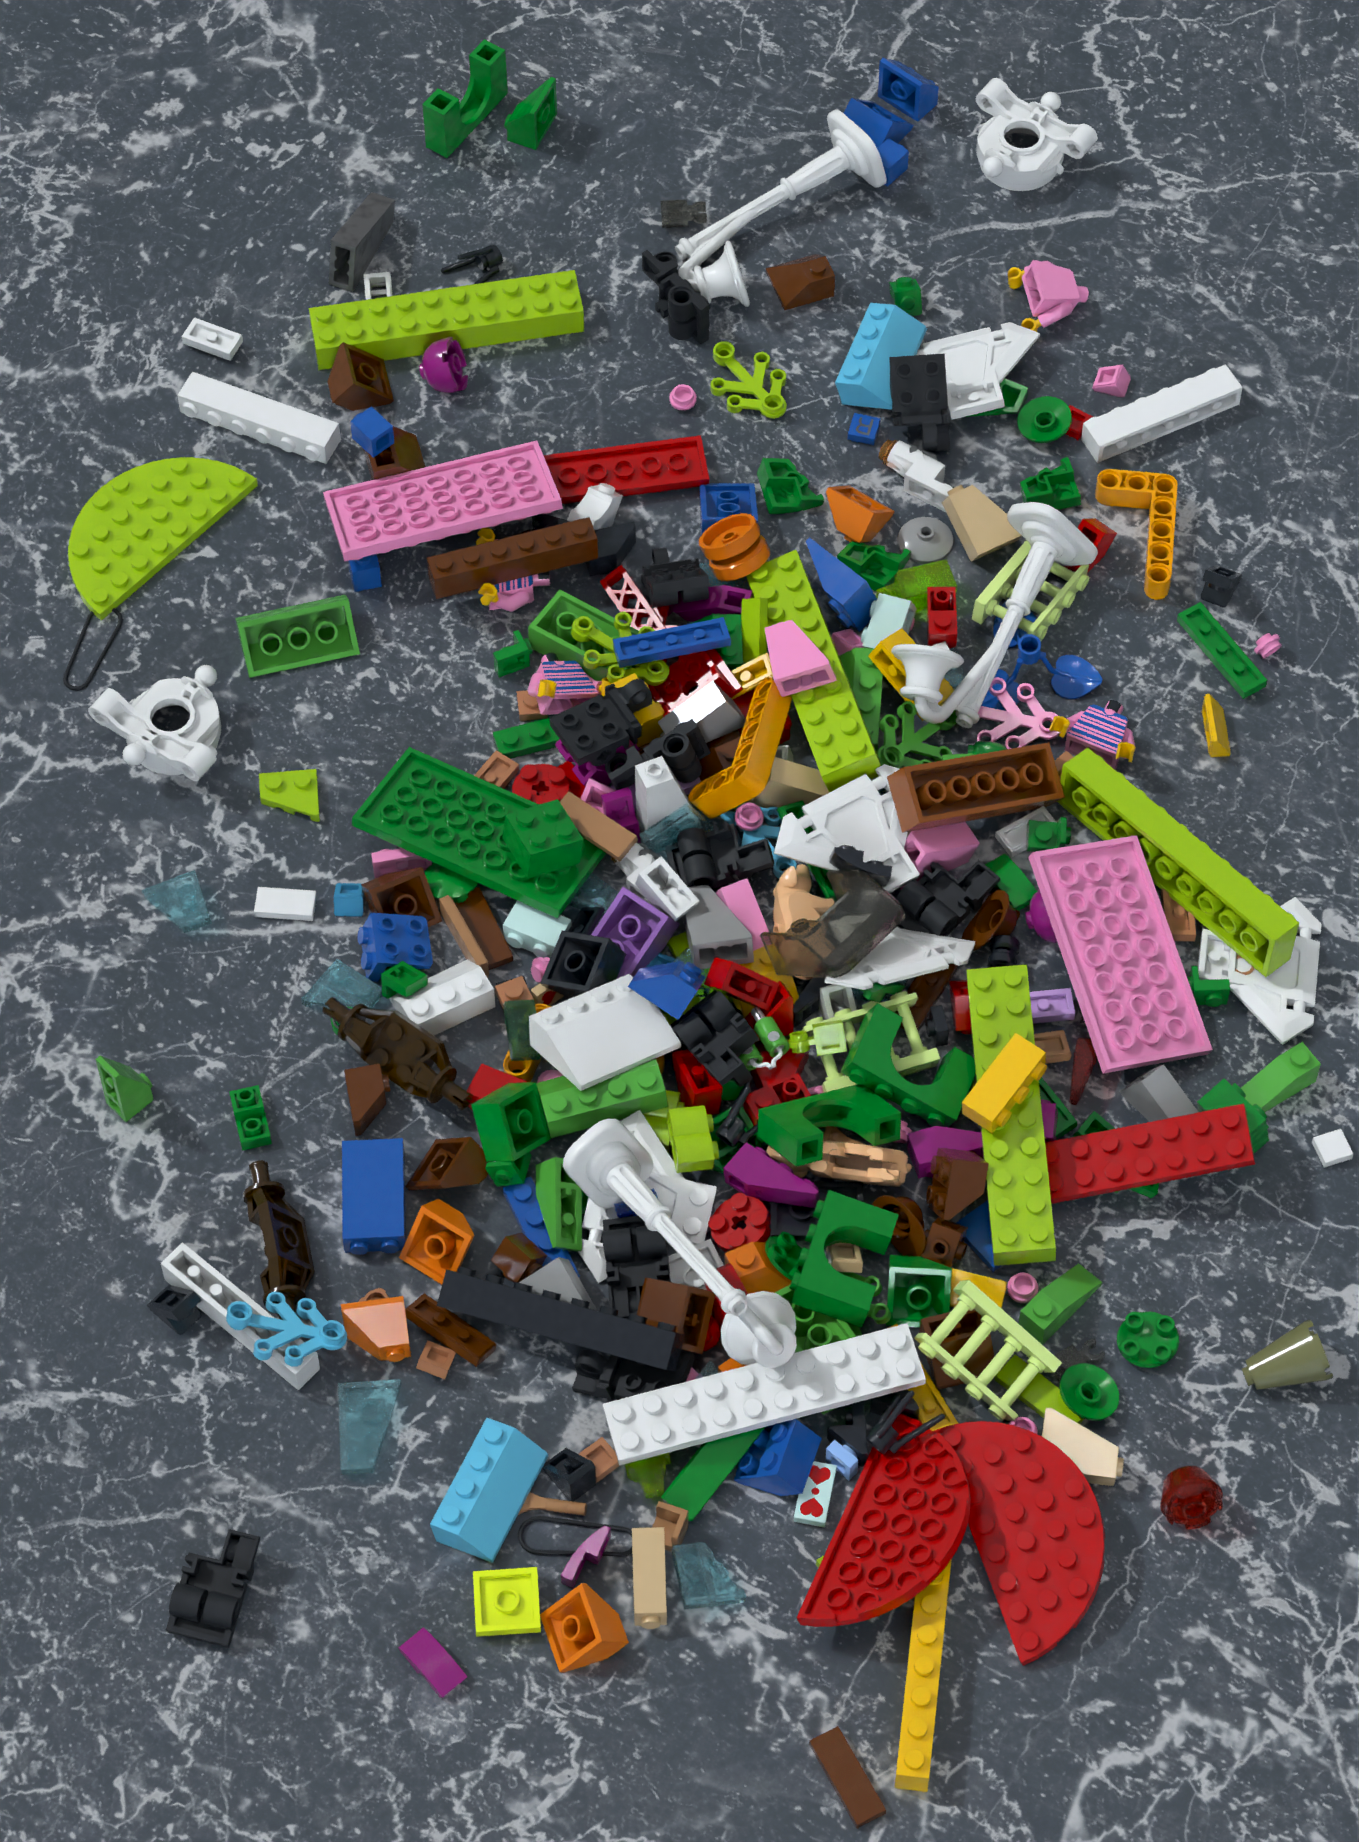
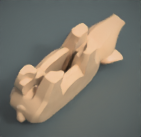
(795, 901)
(854, 1164)

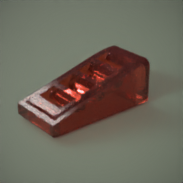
(1083, 1064)

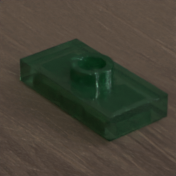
(517, 1028)

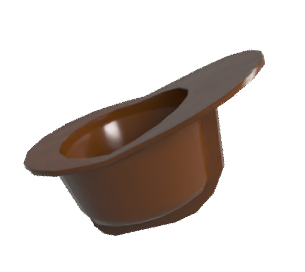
(992, 919)
(909, 1229)

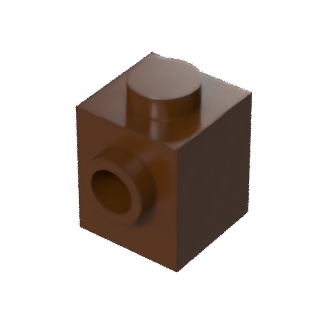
(518, 1257)

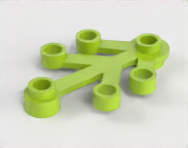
(769, 404)
(642, 670)

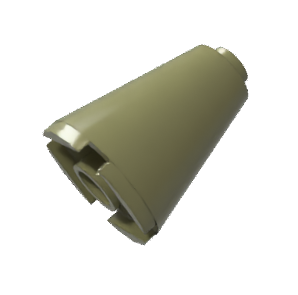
(1289, 1360)

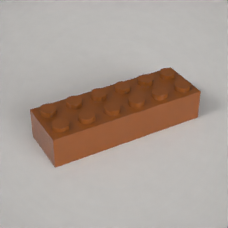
(975, 787)

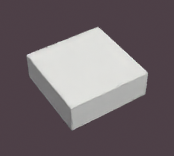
(1332, 1148)

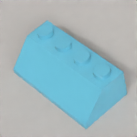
(866, 370)
(488, 1491)

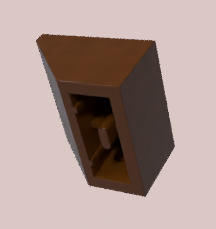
(398, 458)
(956, 1181)
(680, 1306)
(954, 1343)

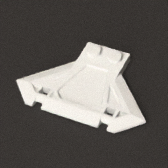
(978, 364)
(851, 817)
(905, 956)
(1288, 985)
(687, 1200)

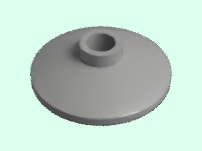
(925, 548)

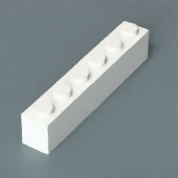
(1161, 413)
(259, 417)
(189, 1271)

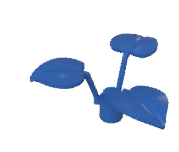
(1071, 678)

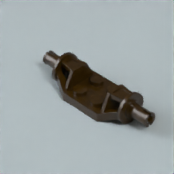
(401, 1049)
(283, 1235)

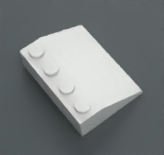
(601, 1033)

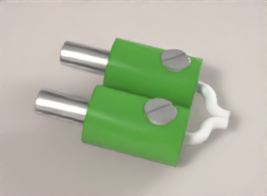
(770, 1037)

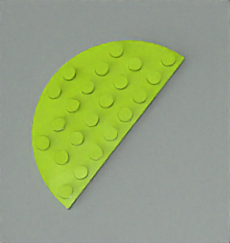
(145, 522)

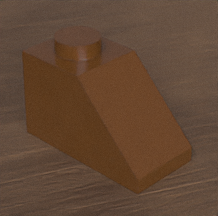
(366, 1094)

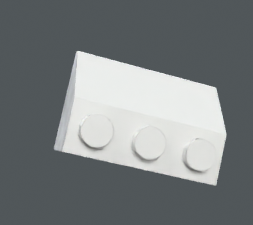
(448, 998)

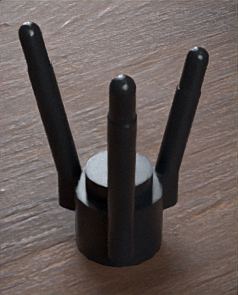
(485, 258)
(733, 1128)
(883, 1435)

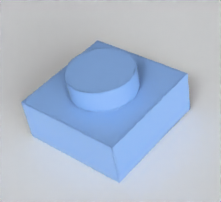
(844, 1458)

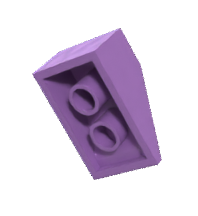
(636, 930)

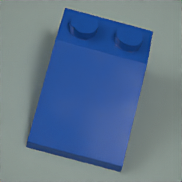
(724, 500)
(847, 591)

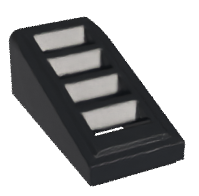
(808, 1001)

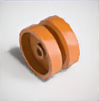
(734, 547)

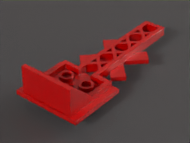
(690, 669)

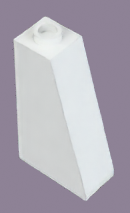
(656, 792)

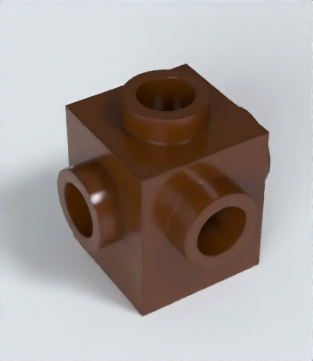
(945, 1242)

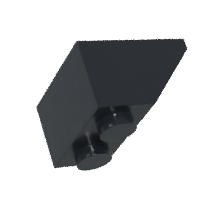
(582, 964)

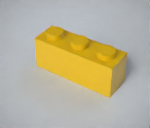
(894, 669)
(1004, 1083)

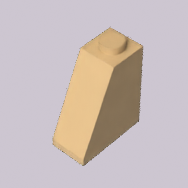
(978, 522)
(789, 784)
(1089, 1451)
(649, 1577)

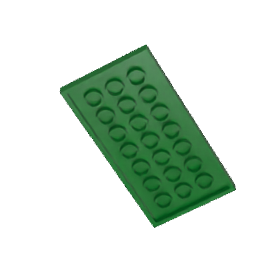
(460, 826)

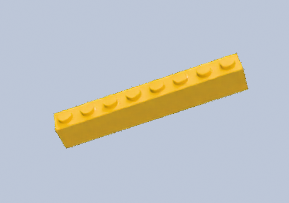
(922, 1685)

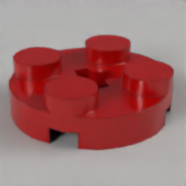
(541, 775)
(732, 1211)

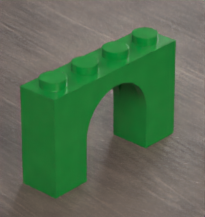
(451, 121)
(871, 1065)
(794, 1125)
(819, 1284)

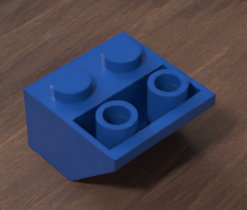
(779, 1459)

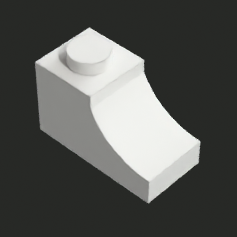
(599, 504)
(666, 889)

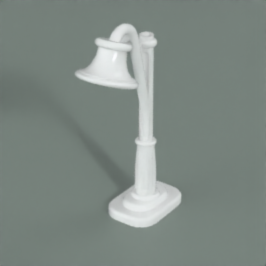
(851, 151)
(1051, 540)
(613, 1169)

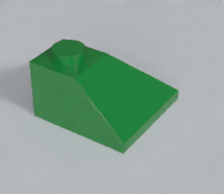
(533, 116)
(917, 1289)

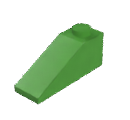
(1282, 1078)
(124, 1088)
(560, 1205)
(1057, 1302)

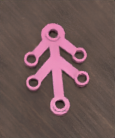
(1013, 717)

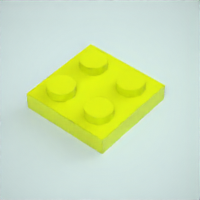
(506, 1601)

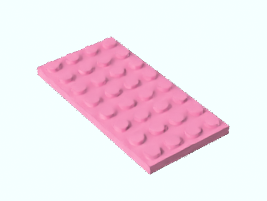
(442, 500)
(1120, 954)

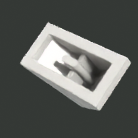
(834, 999)

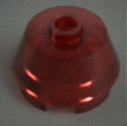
(1190, 1497)

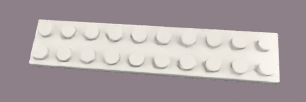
(763, 1396)

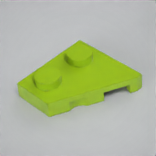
(291, 791)

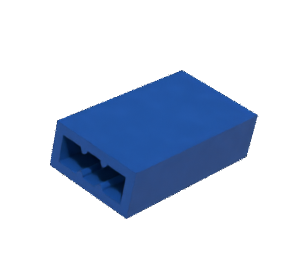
(373, 1196)

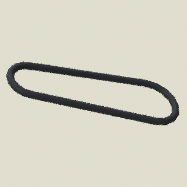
(101, 656)
(571, 1522)

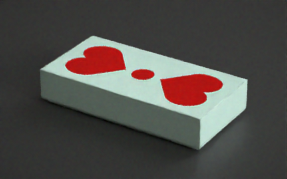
(815, 1500)

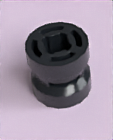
(1003, 950)

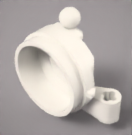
(1032, 166)
(175, 752)

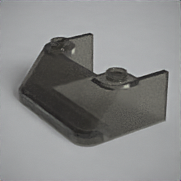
(842, 934)

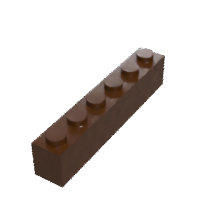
(512, 557)

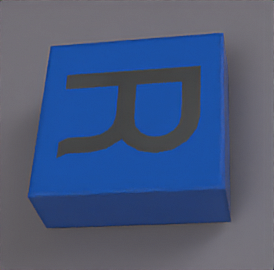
(864, 429)

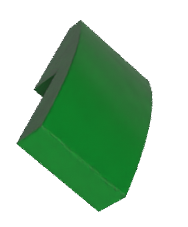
(1012, 881)
(250, 1117)

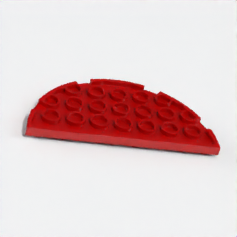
(1032, 1530)
(893, 1532)

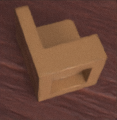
(675, 1523)

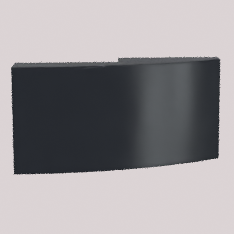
(848, 858)

